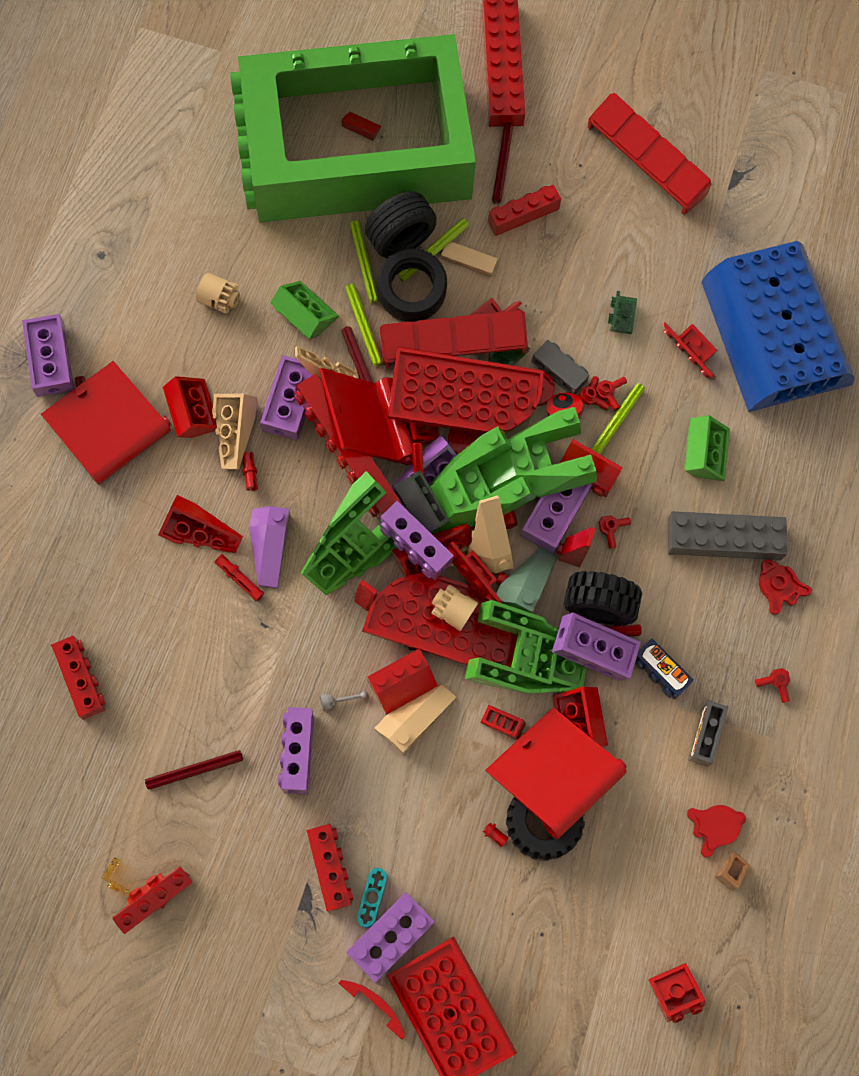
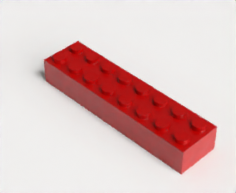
(503, 63)
(314, 400)

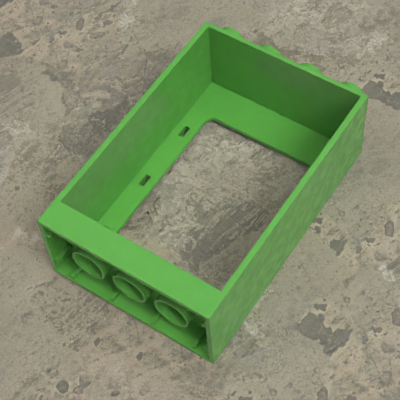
(359, 181)

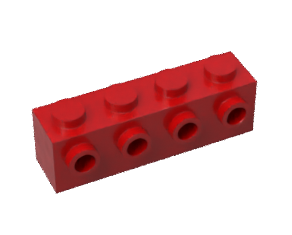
(524, 209)
(78, 677)
(329, 868)

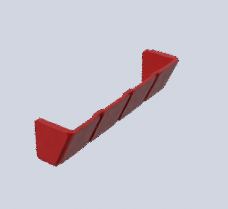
(651, 152)
(457, 335)

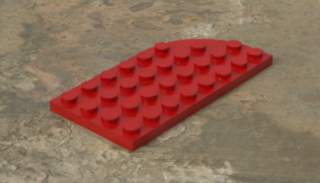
(462, 392)
(405, 617)

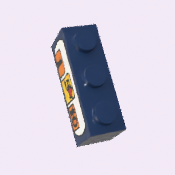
(663, 669)

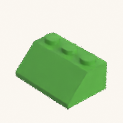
(303, 309)
(707, 448)

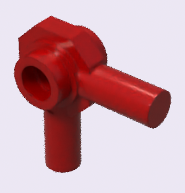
(606, 390)
(589, 395)
(609, 525)
(778, 678)

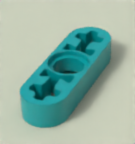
(370, 880)

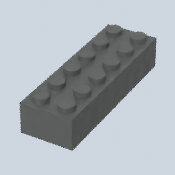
(727, 535)

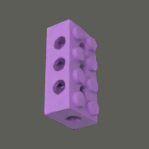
(53, 372)
(278, 404)
(559, 521)
(413, 530)
(596, 647)
(294, 719)
(376, 937)

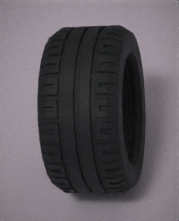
(400, 223)
(413, 259)

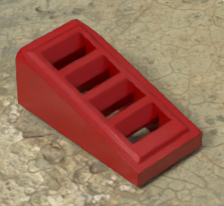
(365, 595)
(518, 730)

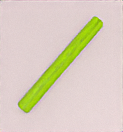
(438, 245)
(364, 261)
(363, 324)
(618, 418)

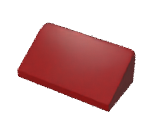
(360, 125)

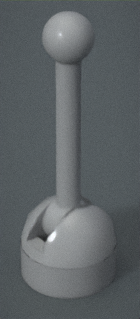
(329, 701)

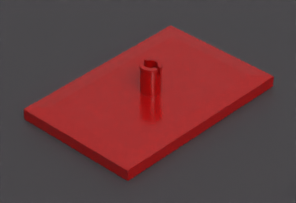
(451, 1012)

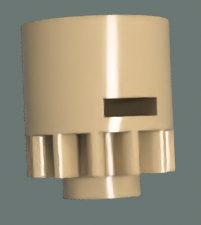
(217, 293)
(453, 607)

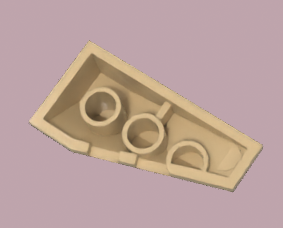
(313, 363)
(234, 422)
(490, 536)
(412, 720)

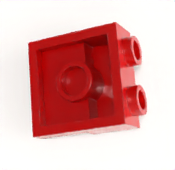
(677, 993)

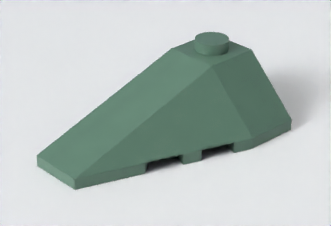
(526, 584)

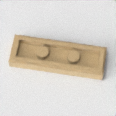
(469, 258)

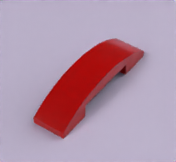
(394, 1024)

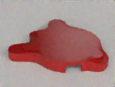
(780, 585)
(717, 826)

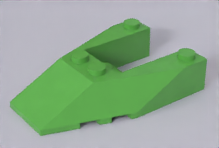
(531, 459)
(463, 485)
(347, 543)
(533, 663)

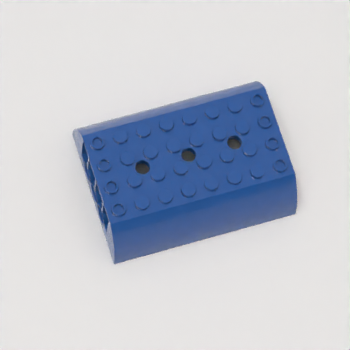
(764, 342)

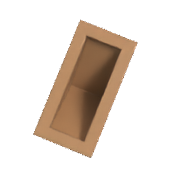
(733, 871)

